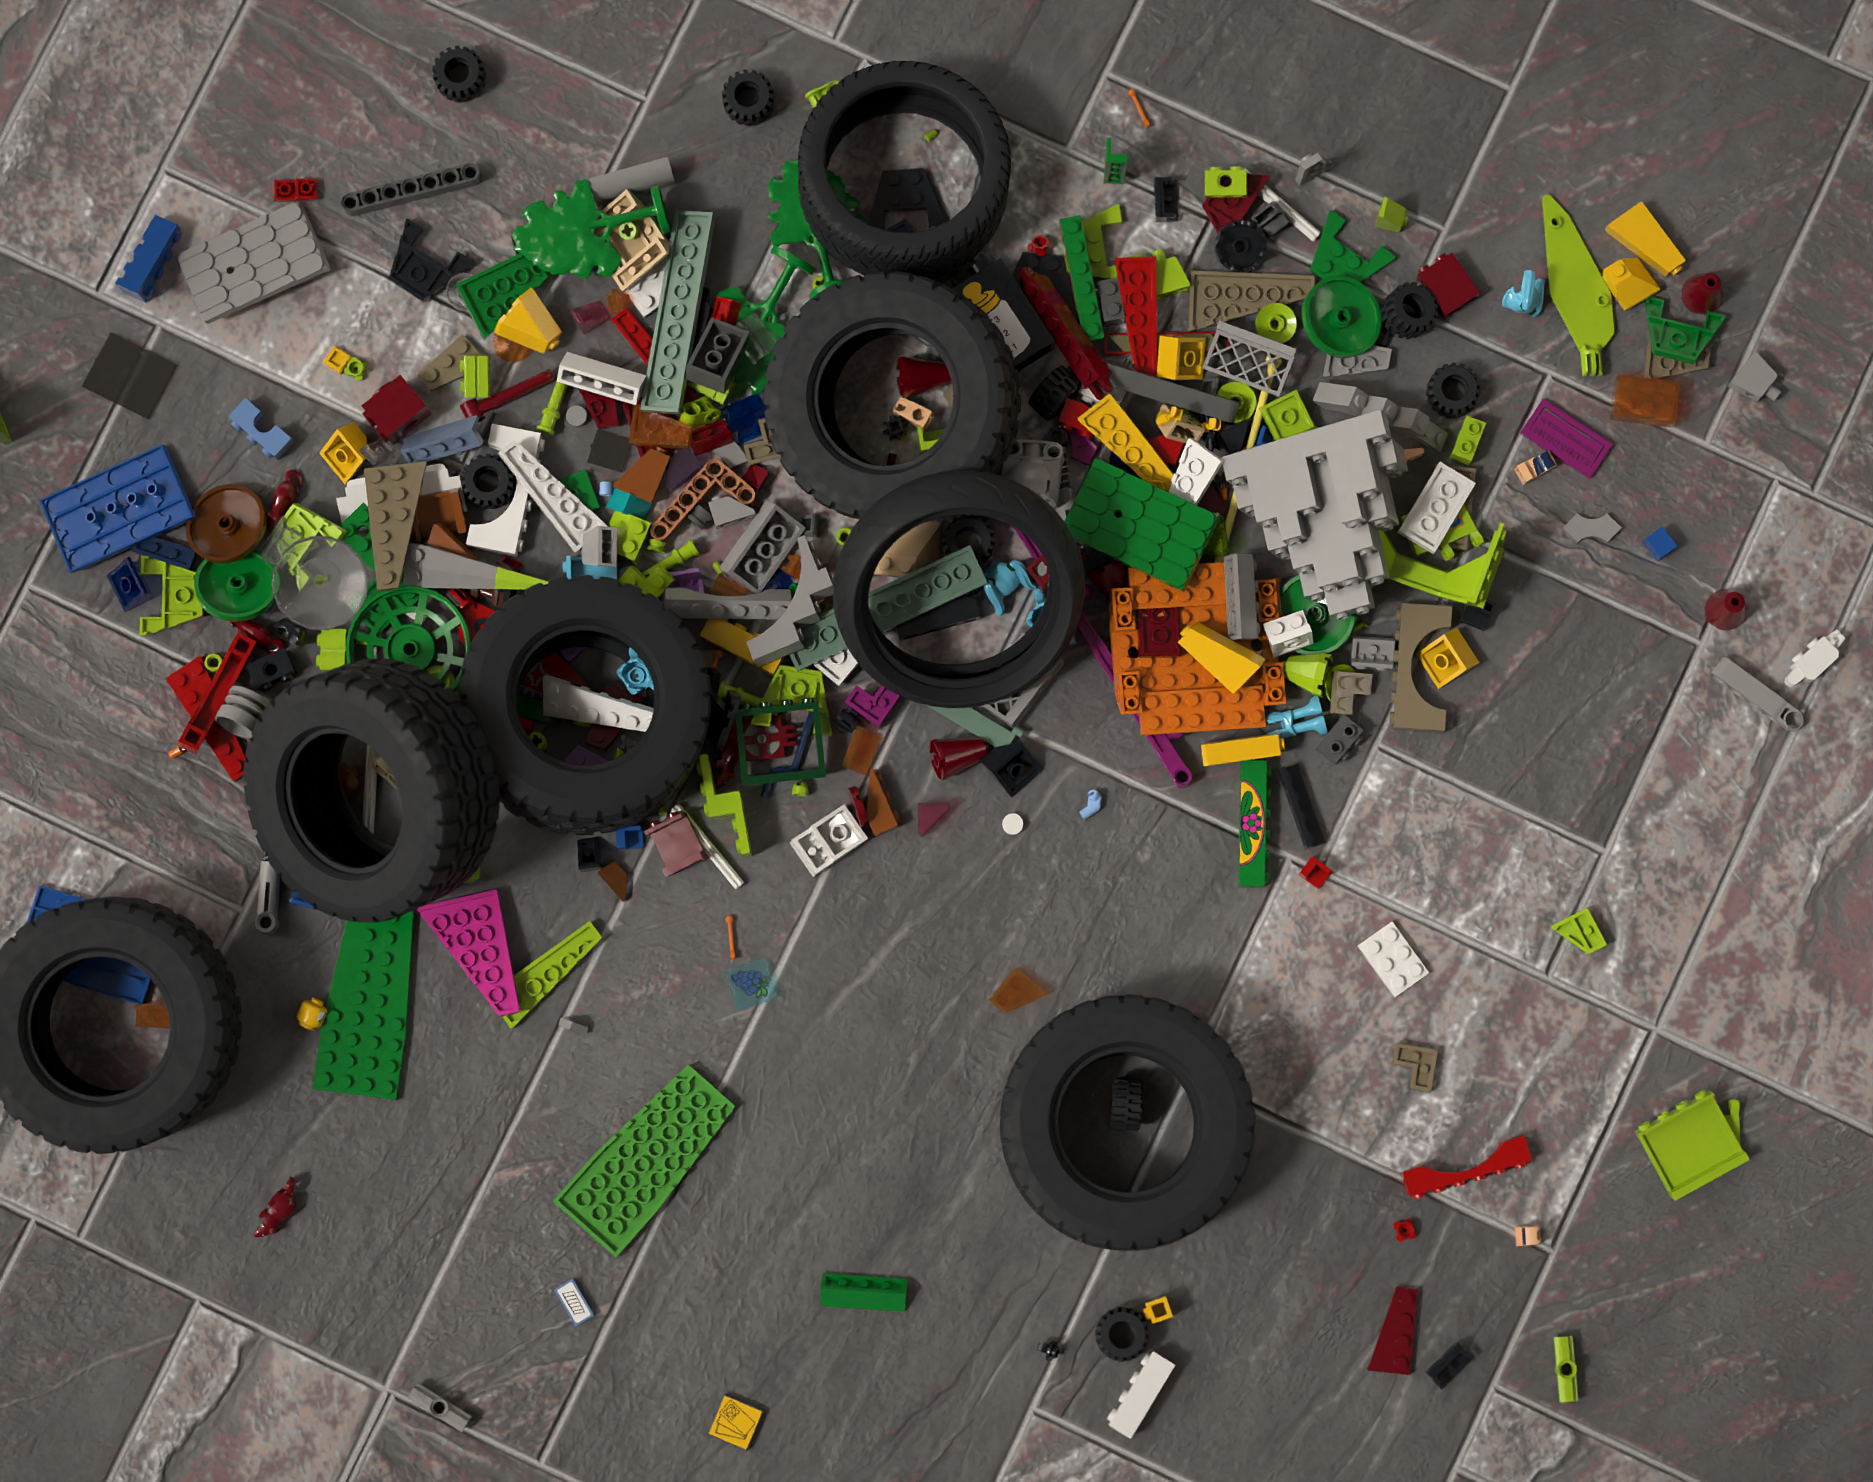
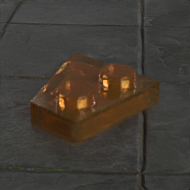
(1015, 992)

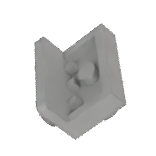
(1372, 652)

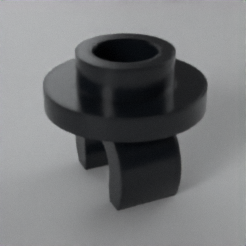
(1051, 1350)

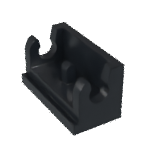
(1165, 199)
(1448, 1365)

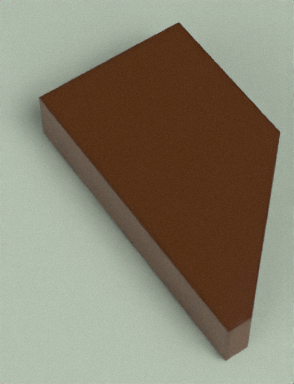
(615, 878)

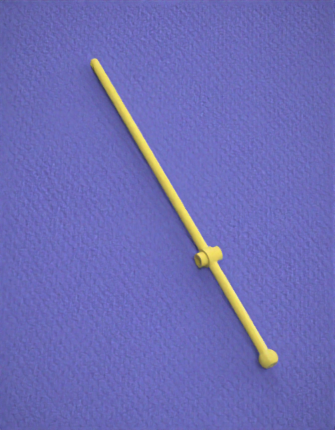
(1250, 444)

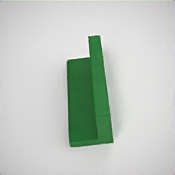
(1114, 166)
(863, 1292)

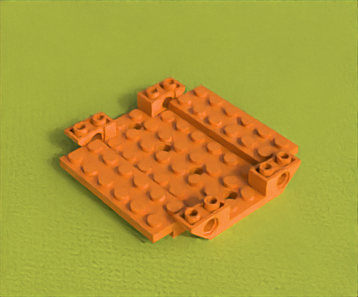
(1181, 692)

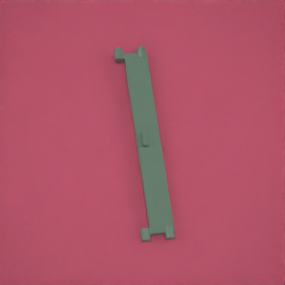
(980, 725)

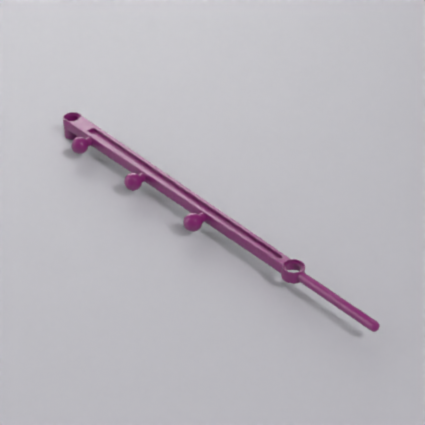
(1160, 743)

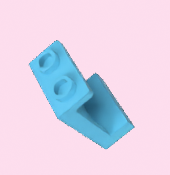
(574, 566)

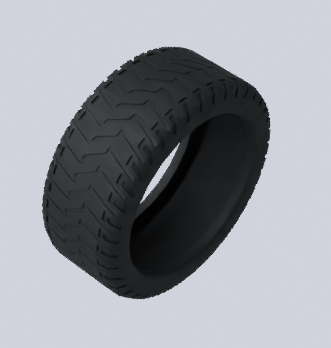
(909, 89)

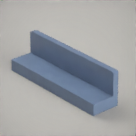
(442, 441)

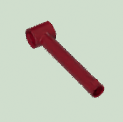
(473, 407)

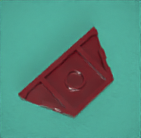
(1229, 209)

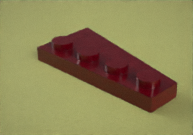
(1396, 1335)

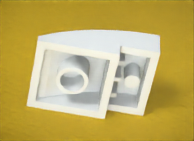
(828, 840)

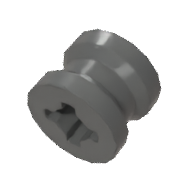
(699, 517)

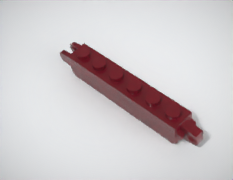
(1066, 332)

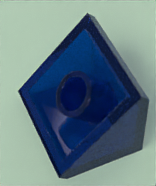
(743, 418)
(129, 585)

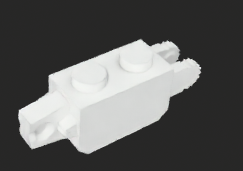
(1815, 659)

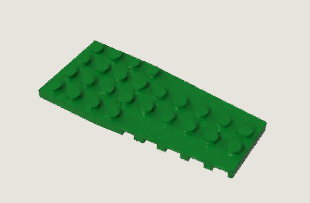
(367, 1011)

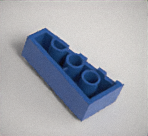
(149, 259)

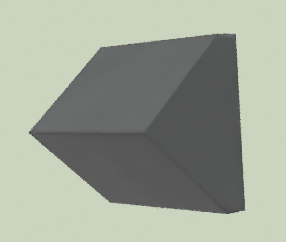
(1211, 385)
(811, 524)

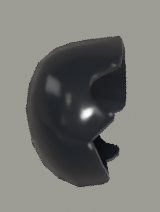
(295, 632)

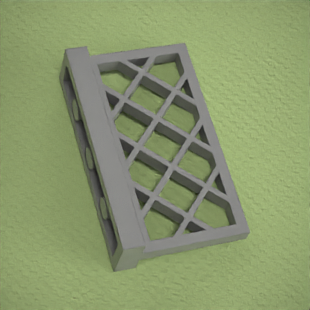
(1258, 342)
(1027, 698)

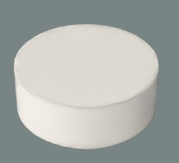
(1012, 824)

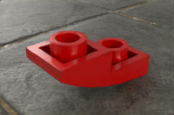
(295, 190)

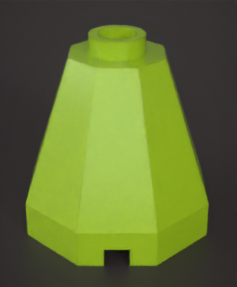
(1308, 672)

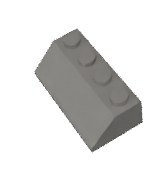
(762, 547)
(1240, 597)

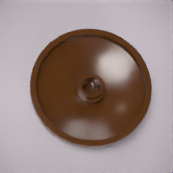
(226, 524)

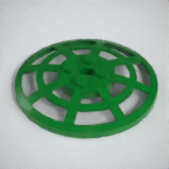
(410, 633)

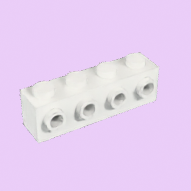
(601, 378)
(1141, 1394)

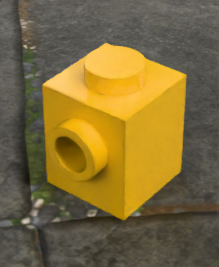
(1157, 1310)

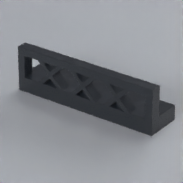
(1301, 806)

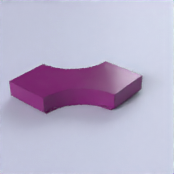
(1083, 448)

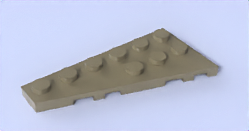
(1237, 295)
(392, 510)

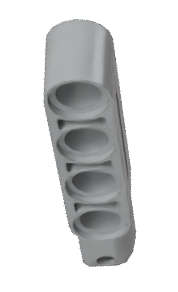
(1757, 695)

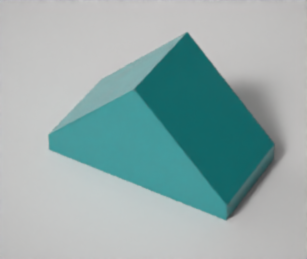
(629, 504)

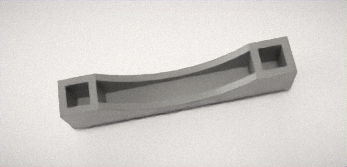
(693, 604)

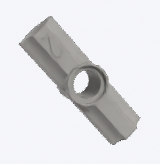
(427, 1399)

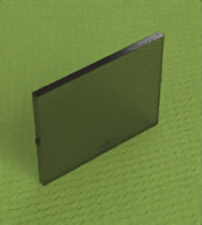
(129, 375)

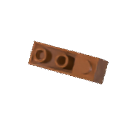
(878, 810)

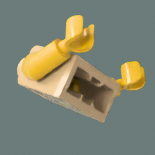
(1181, 425)

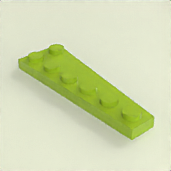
(549, 969)

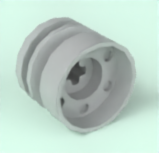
(241, 712)

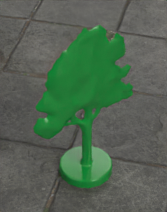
(792, 223)
(564, 235)
(747, 372)

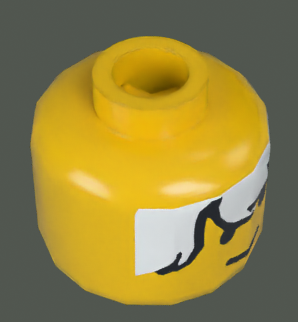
(311, 1013)

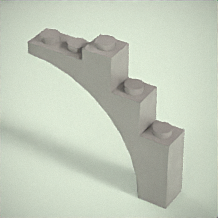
(1401, 419)
(786, 633)

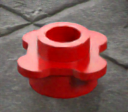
(1042, 241)
(1410, 1233)

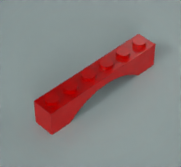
(1071, 410)
(217, 691)
(1508, 1154)

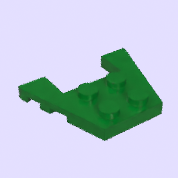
(1337, 260)
(1678, 339)

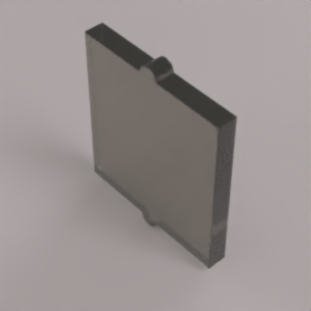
(609, 451)

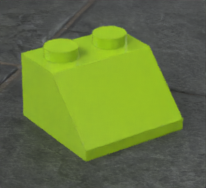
(631, 535)

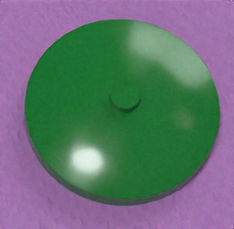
(1341, 317)
(235, 589)
(1327, 631)

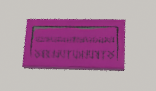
(1566, 438)

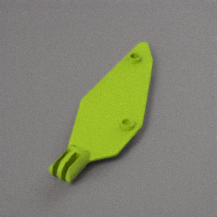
(1577, 287)

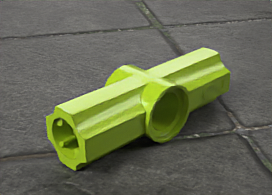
(1566, 1383)

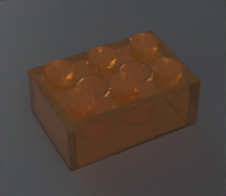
(1645, 401)

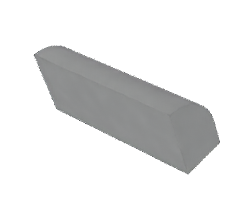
(636, 179)

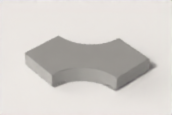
(1601, 528)

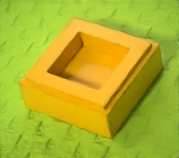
(337, 360)

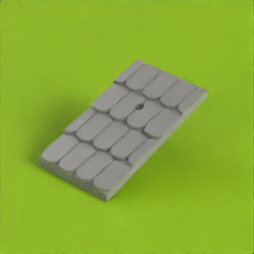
(253, 262)

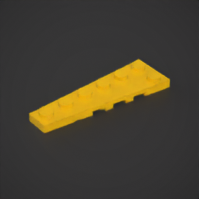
(1121, 435)

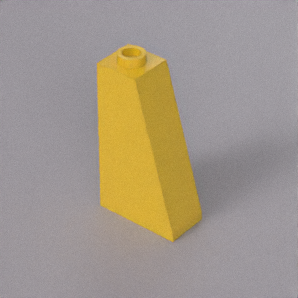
(1647, 240)
(1220, 656)
(1242, 749)

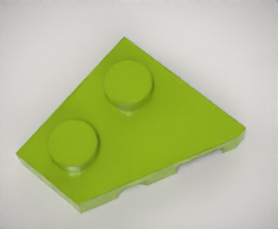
(1581, 931)

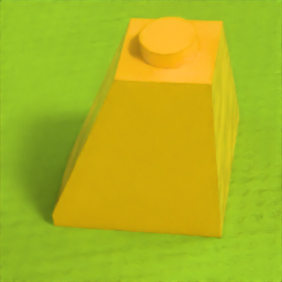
(529, 324)

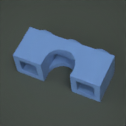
(274, 442)

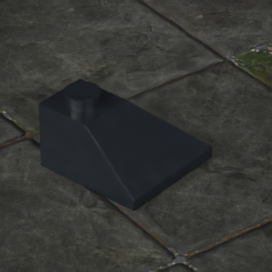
(1011, 767)

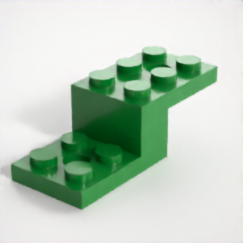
(364, 548)

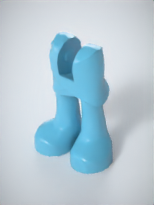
(1287, 717)

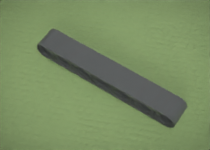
(401, 186)
(1172, 393)

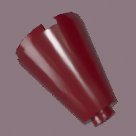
(1702, 293)
(920, 376)
(1109, 576)
(1725, 609)
(956, 755)

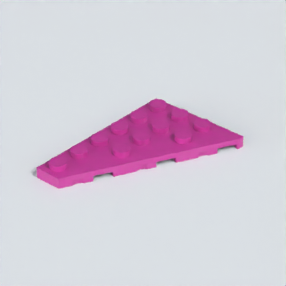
(477, 939)

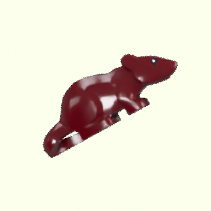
(283, 498)
(258, 633)
(726, 759)
(281, 1208)

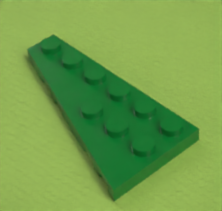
(496, 288)

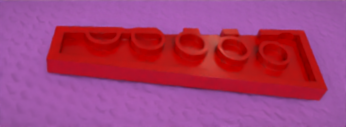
(1138, 296)
(190, 686)

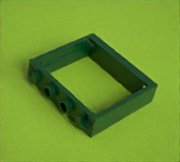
(784, 706)

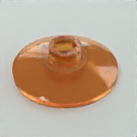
(510, 351)

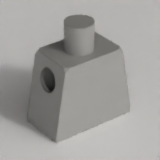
(1755, 379)
(600, 547)

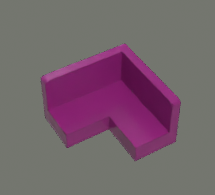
(871, 708)

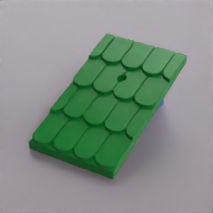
(1140, 525)

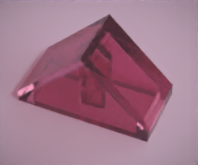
(590, 316)
(929, 814)

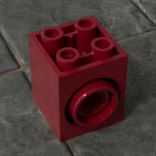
(395, 410)

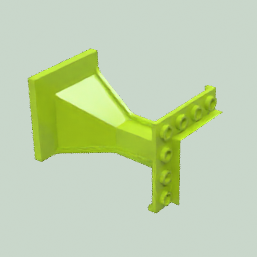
(1464, 584)

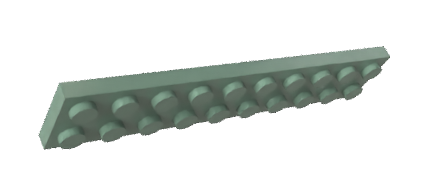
(678, 312)
(897, 603)

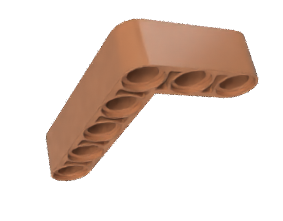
(699, 495)

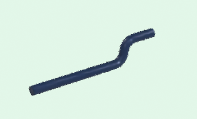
(798, 756)

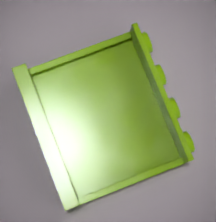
(1691, 1145)

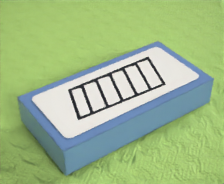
(574, 1302)

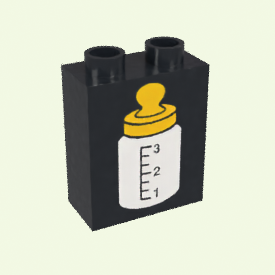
(1007, 306)

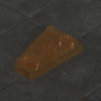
(658, 430)

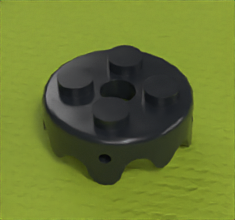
(1253, 252)

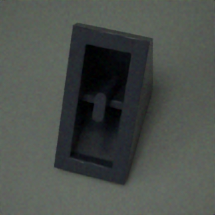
(1234, 436)
(589, 854)

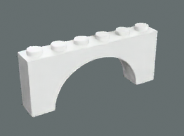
(505, 532)

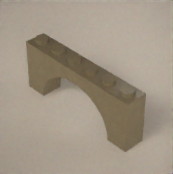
(1410, 709)

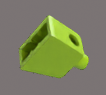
(1169, 276)

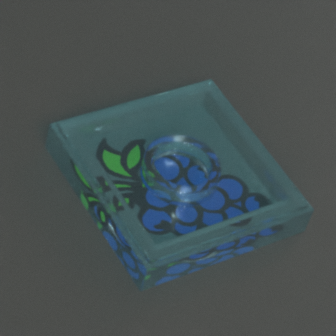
(751, 984)

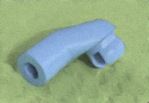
(1094, 804)

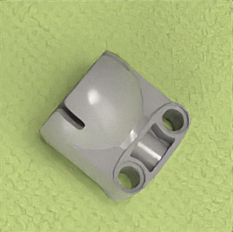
(1036, 468)

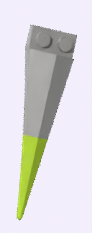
(439, 568)

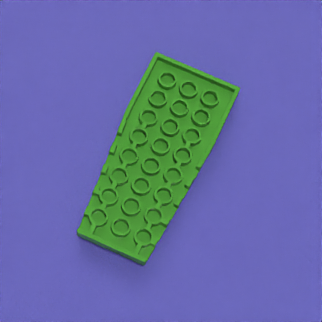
(644, 1161)

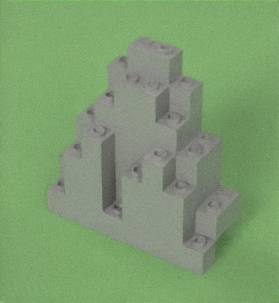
(1324, 505)

